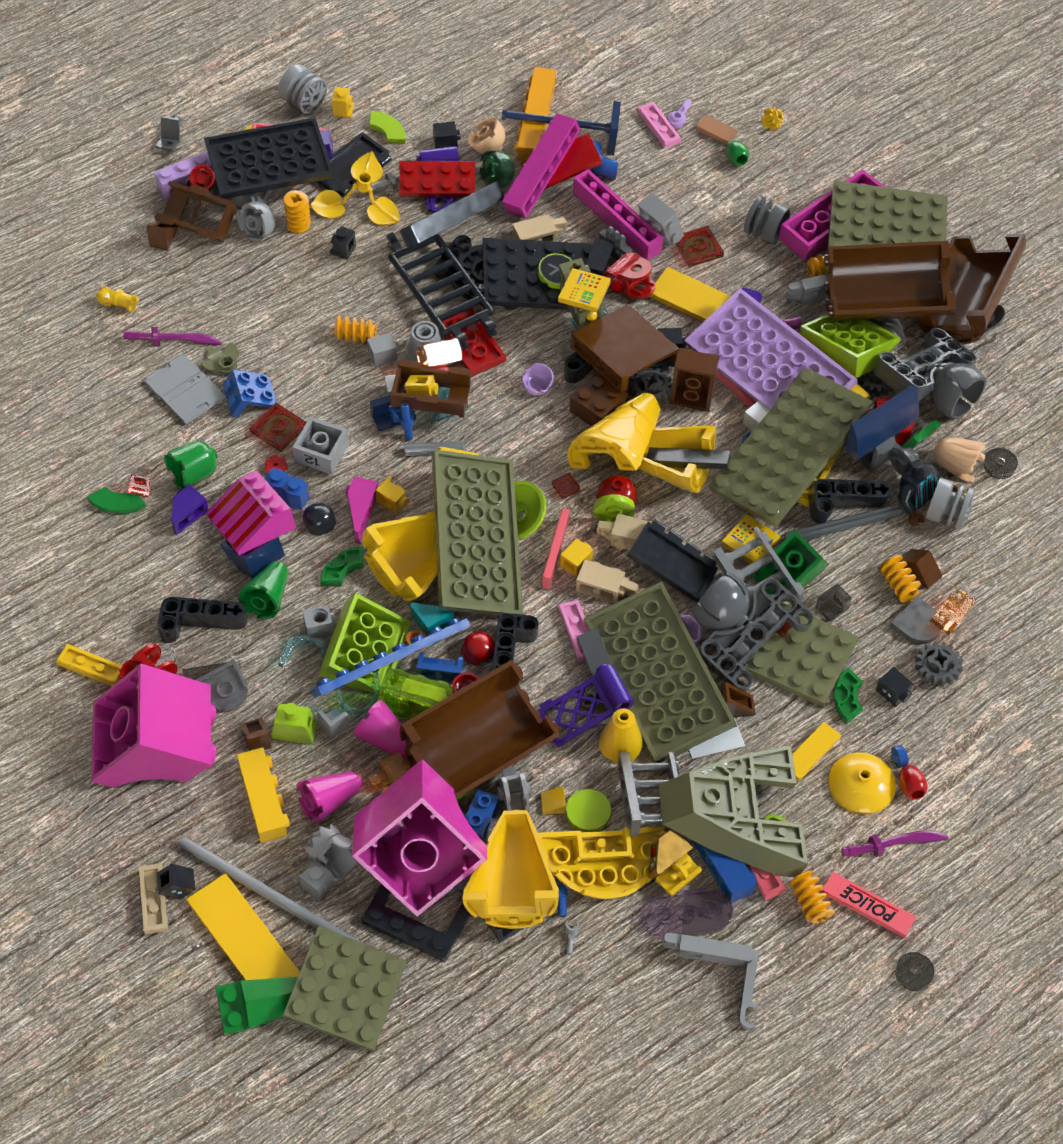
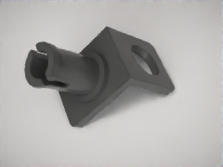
(169, 132)

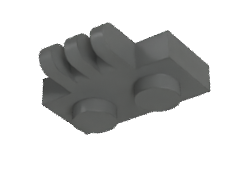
(619, 241)

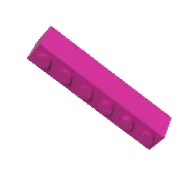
(541, 166)
(618, 214)

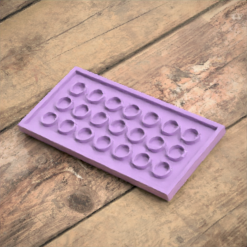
(760, 350)

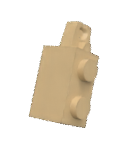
(539, 228)
(622, 531)
(604, 582)

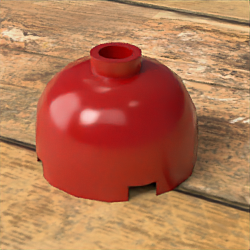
(617, 486)

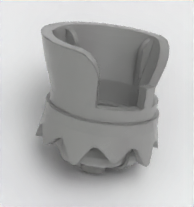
(332, 851)

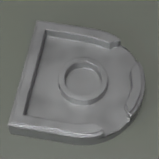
(915, 622)
(227, 686)

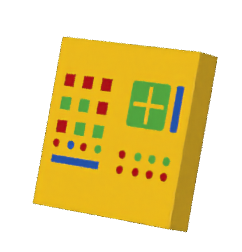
(584, 290)
(744, 533)

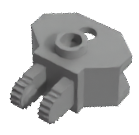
(514, 790)

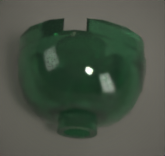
(498, 167)

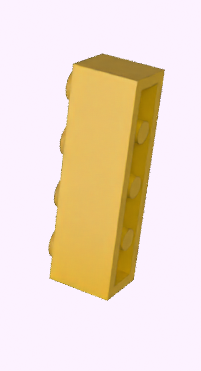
(262, 794)

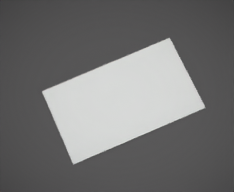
(726, 741)

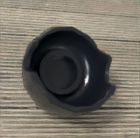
(319, 518)

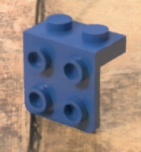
(247, 388)

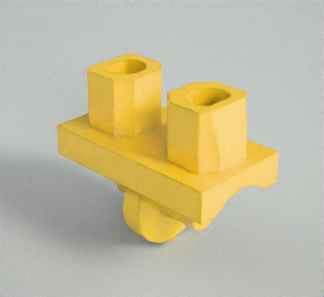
(678, 875)

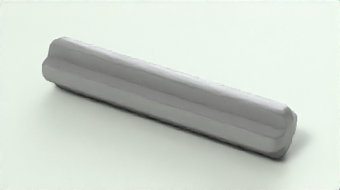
(427, 448)

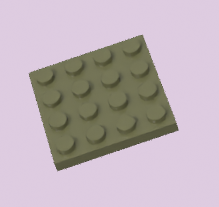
(805, 661)
(345, 988)

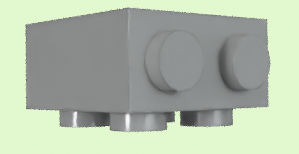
(661, 218)

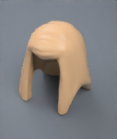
(959, 456)

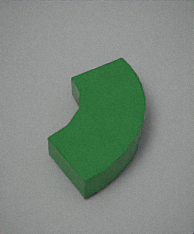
(922, 435)
(116, 502)
(341, 566)
(846, 696)

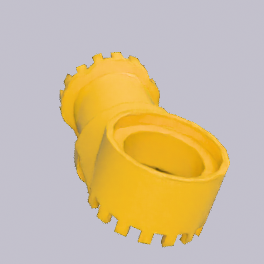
(107, 296)

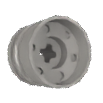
(302, 88)
(950, 503)

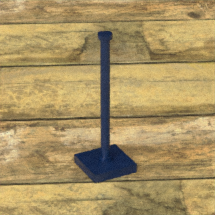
(609, 127)

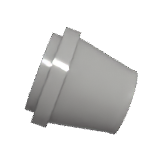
(421, 334)

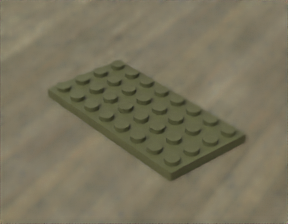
(790, 446)
(476, 534)
(663, 672)

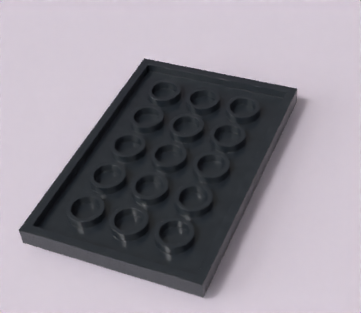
(268, 158)
(512, 271)

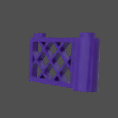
(438, 154)
(607, 686)

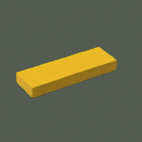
(89, 665)
(814, 749)

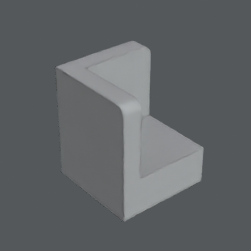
(333, 722)

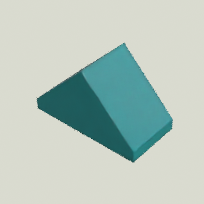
(430, 617)

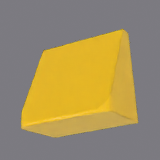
(553, 801)

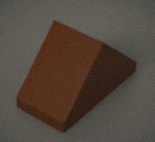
(161, 235)
(923, 566)
(738, 701)
(256, 734)

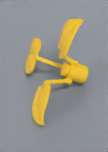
(364, 171)

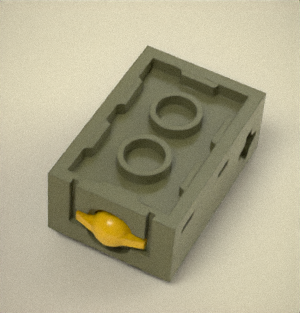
(581, 316)

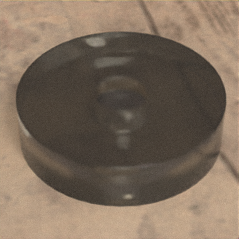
(1003, 470)
(912, 981)

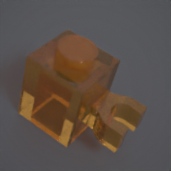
(391, 769)

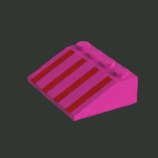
(251, 513)

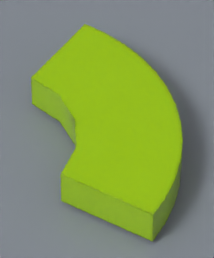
(388, 126)

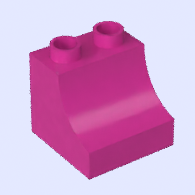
(152, 729)
(417, 839)

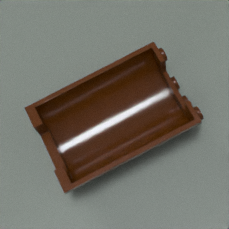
(888, 280)
(978, 286)
(478, 730)

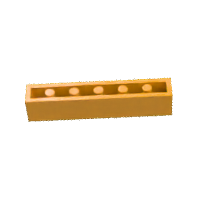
(538, 103)

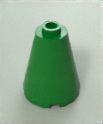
(265, 591)

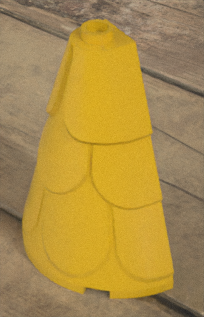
(622, 433)
(691, 437)
(403, 554)
(515, 881)

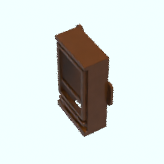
(177, 204)
(456, 379)

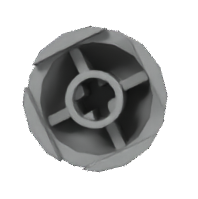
(256, 220)

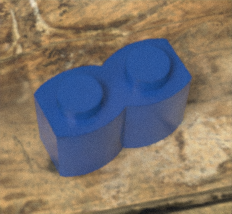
(291, 489)

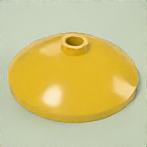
(862, 794)

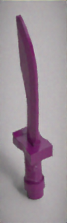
(156, 336)
(878, 846)

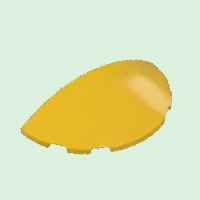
(600, 862)

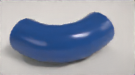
(609, 166)

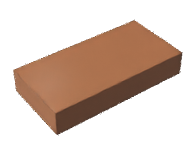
(716, 130)

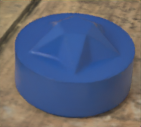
(899, 756)

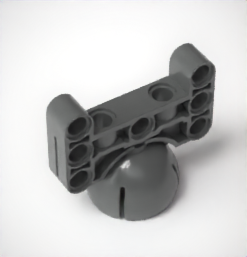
(942, 368)
(729, 608)

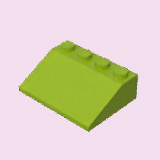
(850, 343)
(359, 635)

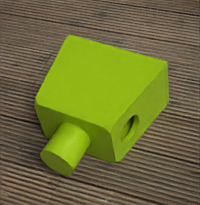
(294, 724)

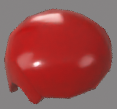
(478, 648)

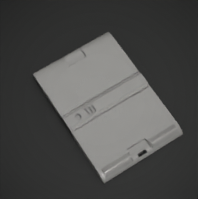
(184, 388)

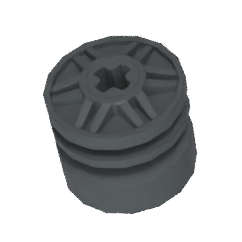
(764, 218)

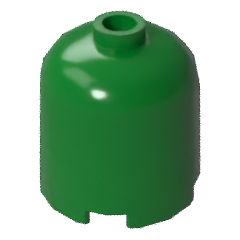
(191, 463)

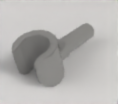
(571, 933)

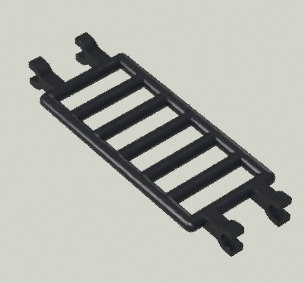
(454, 329)

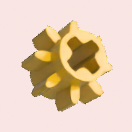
(772, 118)

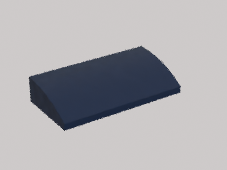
(883, 423)

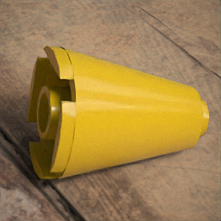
(621, 735)

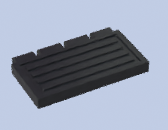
(346, 157)
(672, 561)

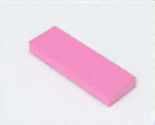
(659, 125)
(575, 625)

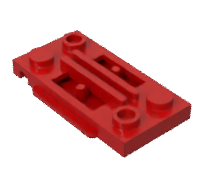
(579, 158)

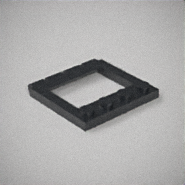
(411, 931)

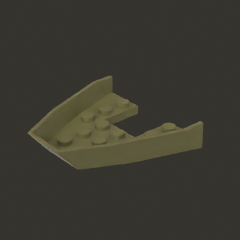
(721, 811)

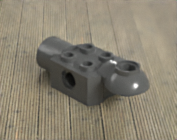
(900, 457)

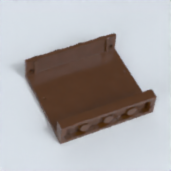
(622, 345)

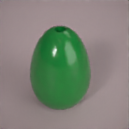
(737, 153)

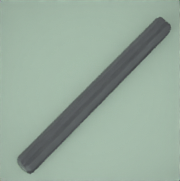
(848, 522)

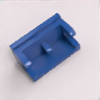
(439, 668)

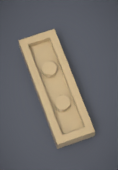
(153, 904)

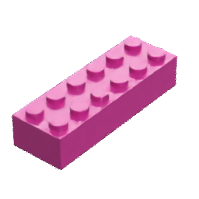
(809, 229)

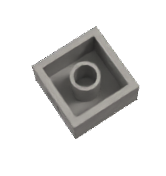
(321, 445)

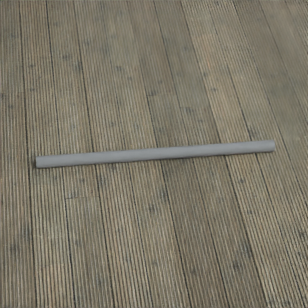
(258, 887)

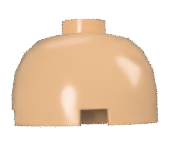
(488, 136)

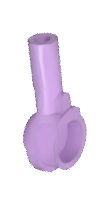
(677, 118)

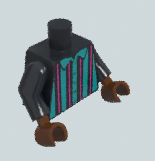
(917, 488)

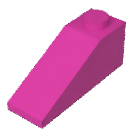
(361, 502)

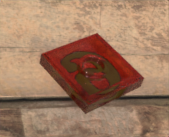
(699, 246)
(278, 427)

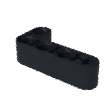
(872, 495)
(231, 615)
(511, 635)

